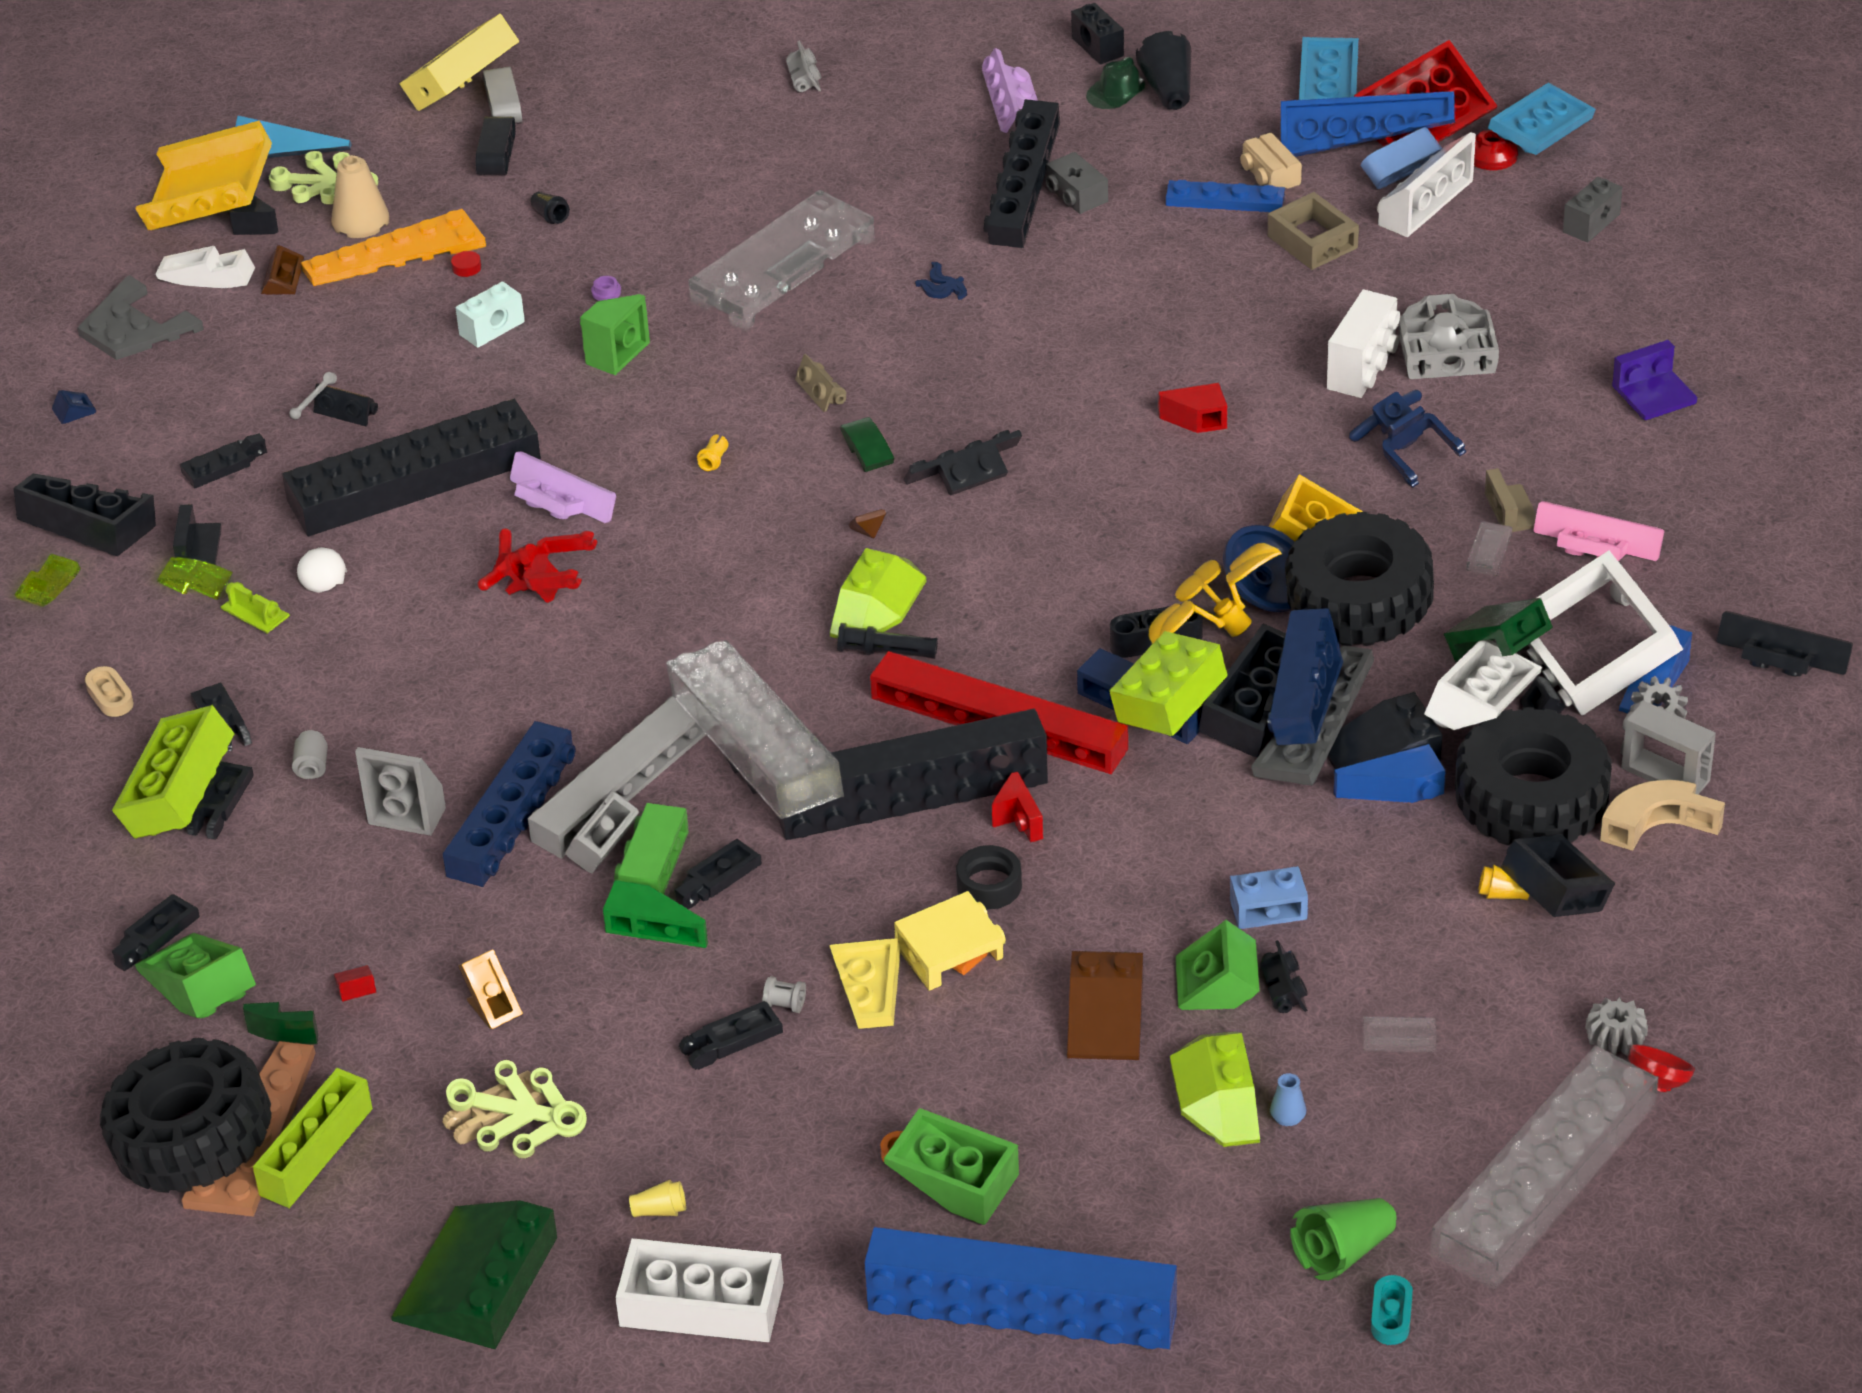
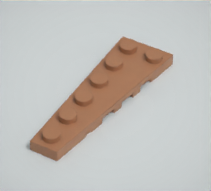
(283, 1080)

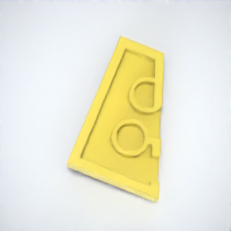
(869, 979)

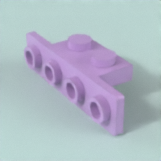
(1007, 88)
(559, 490)

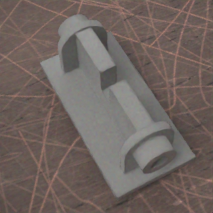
(803, 69)

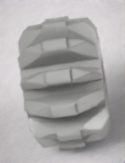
(1661, 693)
(1616, 1025)

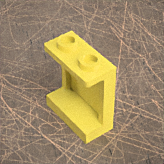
(947, 937)

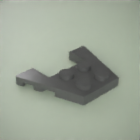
(124, 330)

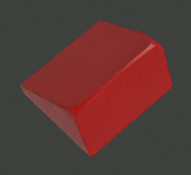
(355, 983)

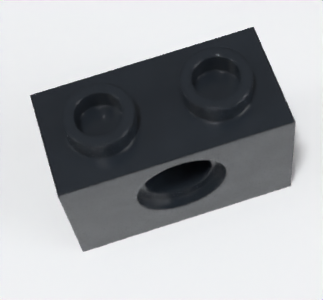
(1097, 33)

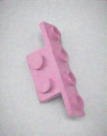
(1596, 533)

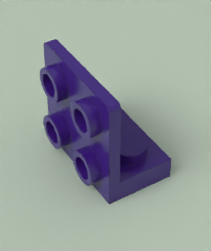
(1649, 383)

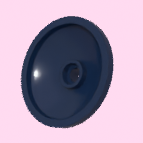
(1266, 584)

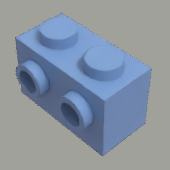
(1268, 897)

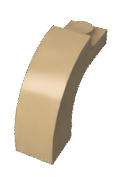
(1658, 804)

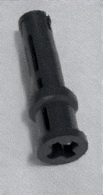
(871, 640)

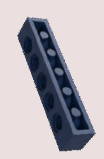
(508, 804)

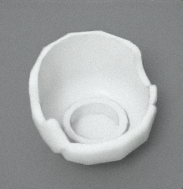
(321, 570)

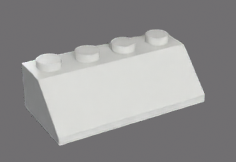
(1429, 187)
(1479, 686)

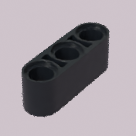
(495, 145)
(1131, 631)

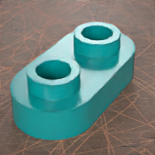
(1391, 1312)

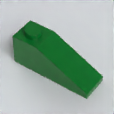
(648, 914)

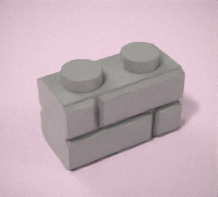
(602, 832)

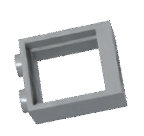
(1673, 731)

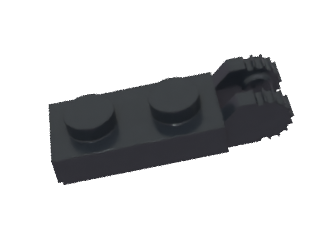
(219, 698)
(220, 798)
(731, 1035)

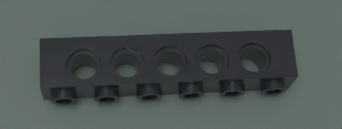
(1022, 173)

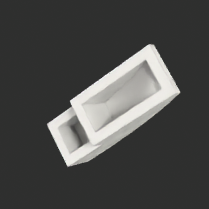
(207, 268)

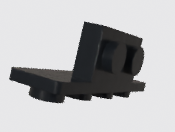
(967, 468)
(1783, 646)

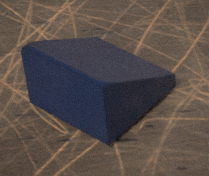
(72, 406)

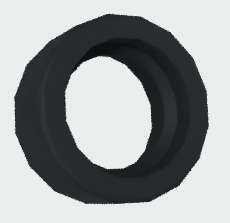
(990, 858)

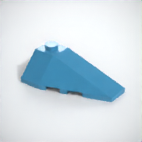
(294, 141)

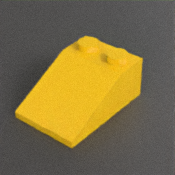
(1305, 506)

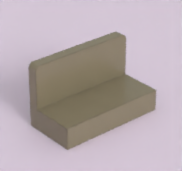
(1509, 502)

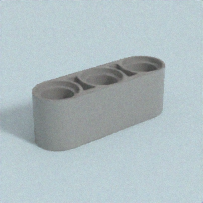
(502, 93)

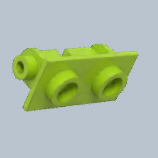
(253, 608)

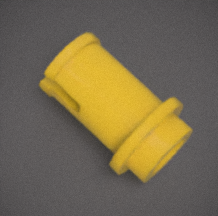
(710, 456)

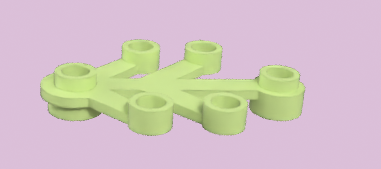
(322, 183)
(521, 1110)

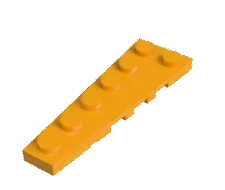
(422, 240)

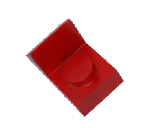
(1018, 806)

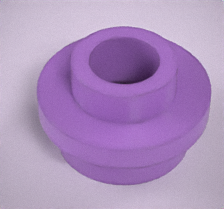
(605, 288)

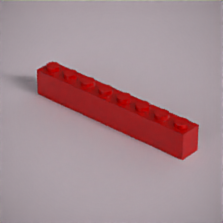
(965, 699)

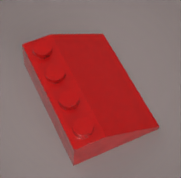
(1437, 71)

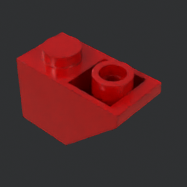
(1194, 407)

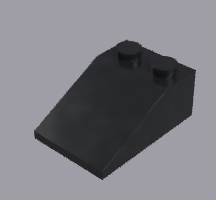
(1385, 730)

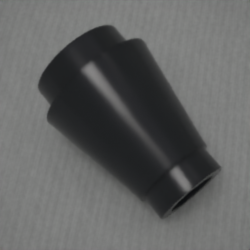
(551, 207)

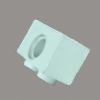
(490, 314)

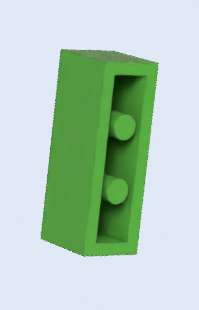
(654, 846)

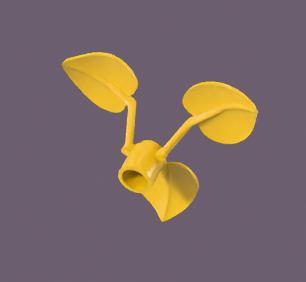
(1228, 612)

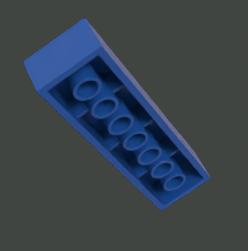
(1021, 1288)

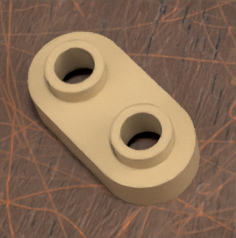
(109, 691)

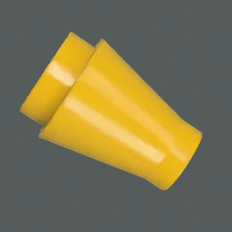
(1499, 885)

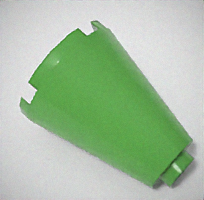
(1340, 1233)

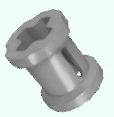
(784, 994)

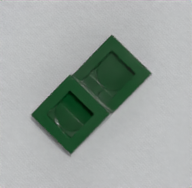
(868, 444)
(271, 1024)

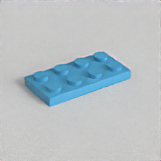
(1328, 68)
(1541, 118)

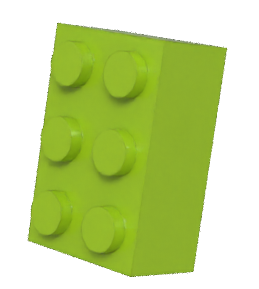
(1168, 683)

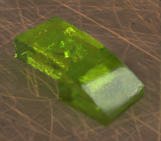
(195, 574)
(44, 586)

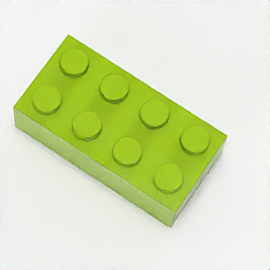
(173, 772)

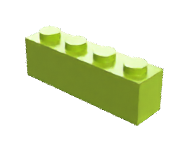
(312, 1138)

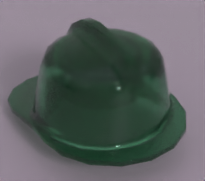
(1116, 85)

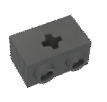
(1076, 182)
(1592, 209)

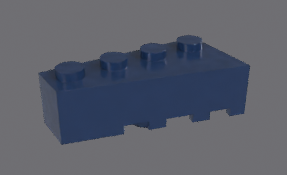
(1305, 677)

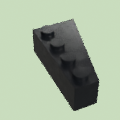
(84, 512)
(1241, 703)

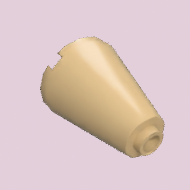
(357, 200)

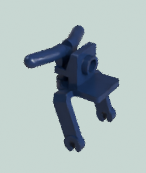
(1404, 429)

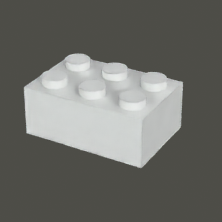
(1362, 343)

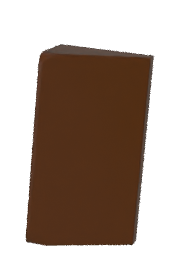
(282, 272)

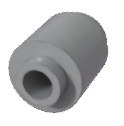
(310, 755)

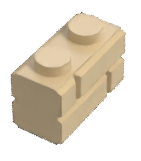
(1271, 162)

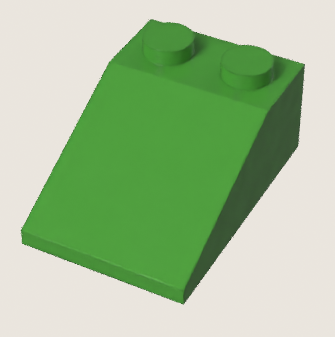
(198, 974)
(955, 1164)

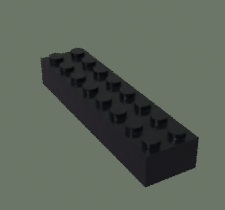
(409, 467)
(929, 772)

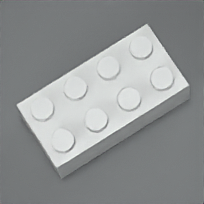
(700, 1290)

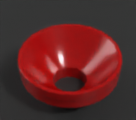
(1495, 154)
(1668, 1067)

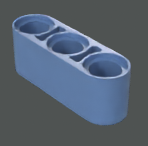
(1400, 158)

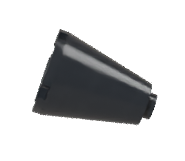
(1167, 67)

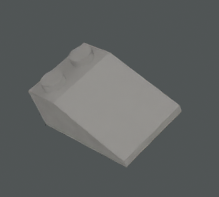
(399, 791)

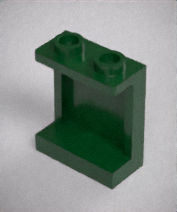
(1509, 624)

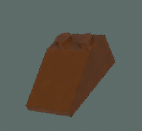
(1105, 1005)

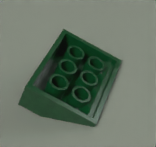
(479, 1271)

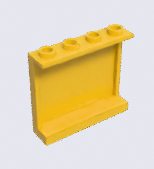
(207, 175)

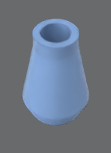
(1288, 1102)

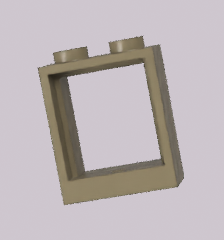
(1313, 252)

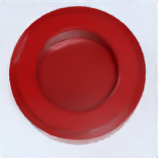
(466, 263)

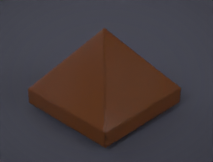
(868, 523)

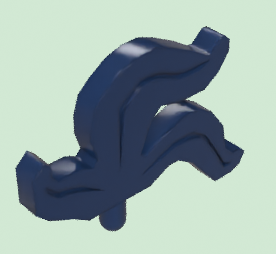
(946, 286)

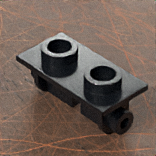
(344, 405)
(1291, 988)

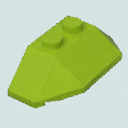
(877, 592)
(1217, 1088)

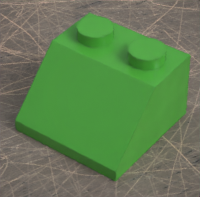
(614, 332)
(1218, 970)

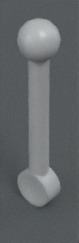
(328, 378)

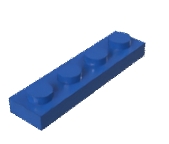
(1224, 196)

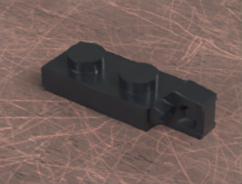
(223, 460)
(717, 873)
(154, 931)

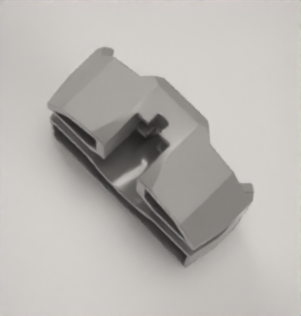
(1456, 336)

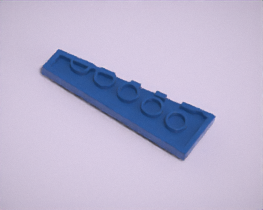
(1341, 122)

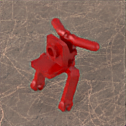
(530, 564)

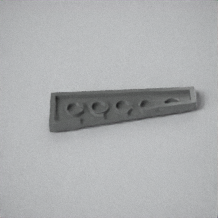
(1304, 761)

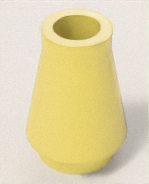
(660, 1200)

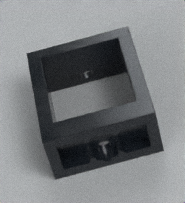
(1557, 875)

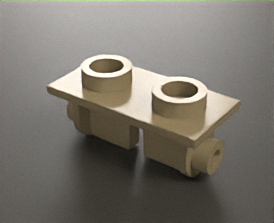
(819, 384)

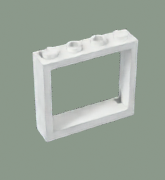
(1627, 667)

